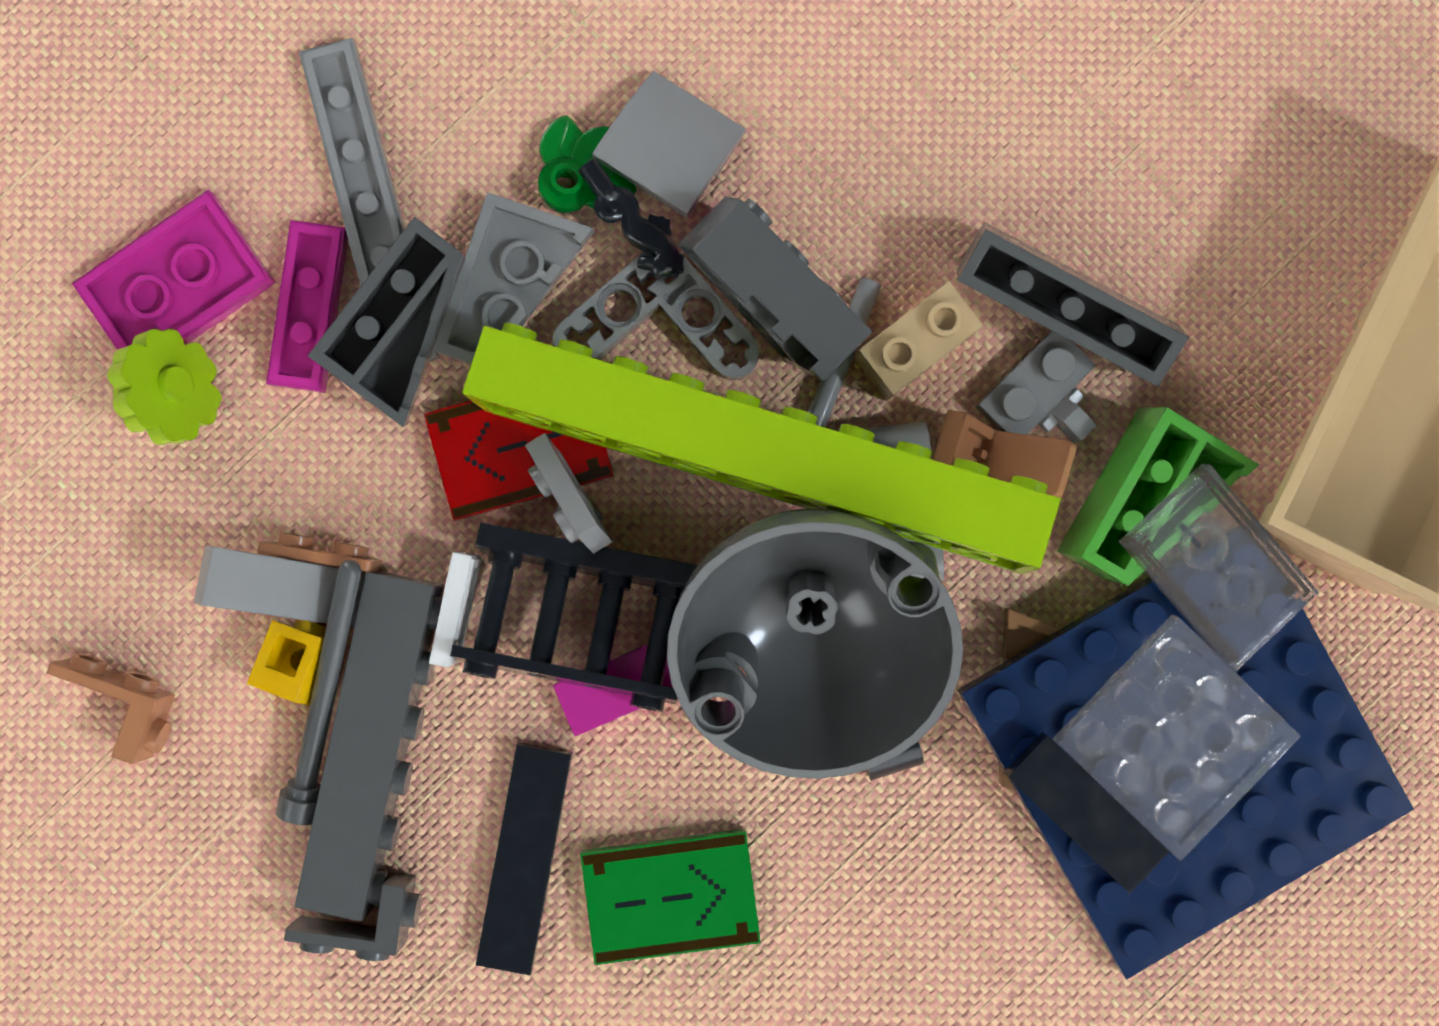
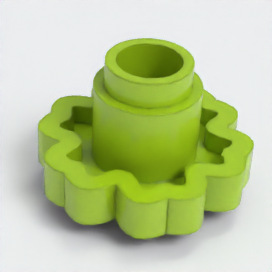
(164, 387)

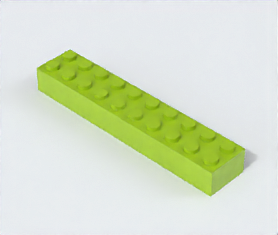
(761, 450)

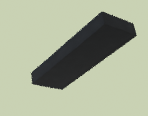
(1086, 812)

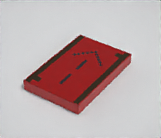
(487, 460)

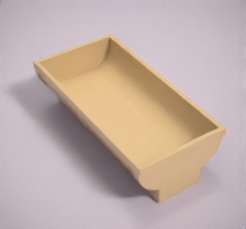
(1368, 466)

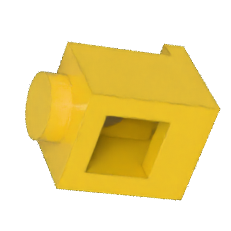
(279, 663)

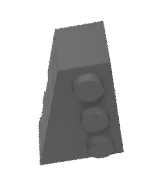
(774, 287)
(392, 322)

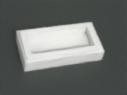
(455, 607)

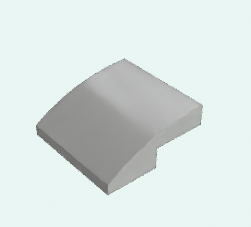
(669, 143)

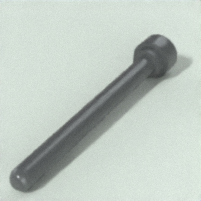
(299, 799)

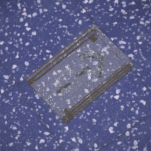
(1219, 566)

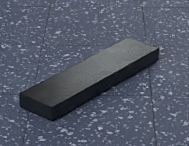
(524, 858)

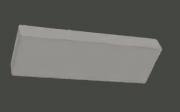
(268, 585)

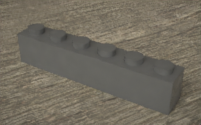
(370, 746)

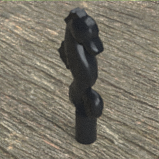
(649, 235)

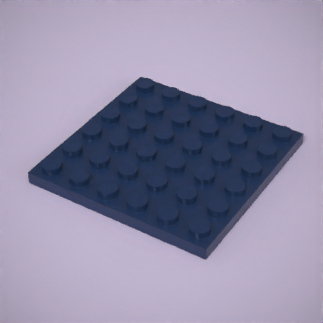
(1298, 815)

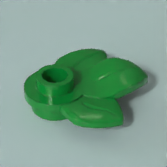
(564, 152)

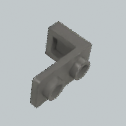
(397, 913)

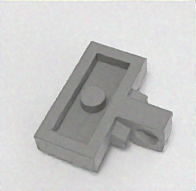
(1042, 391)
(576, 510)

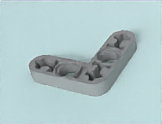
(671, 300)

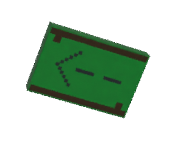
(670, 896)

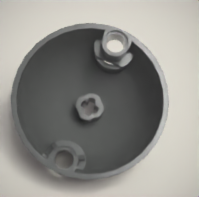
(834, 642)

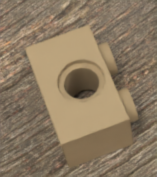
(917, 340)

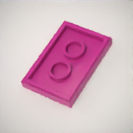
(176, 276)

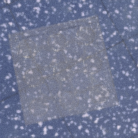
(1176, 737)

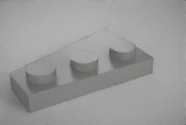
(506, 271)

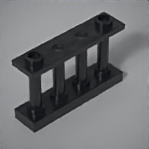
(561, 563)

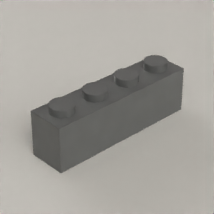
(1071, 304)

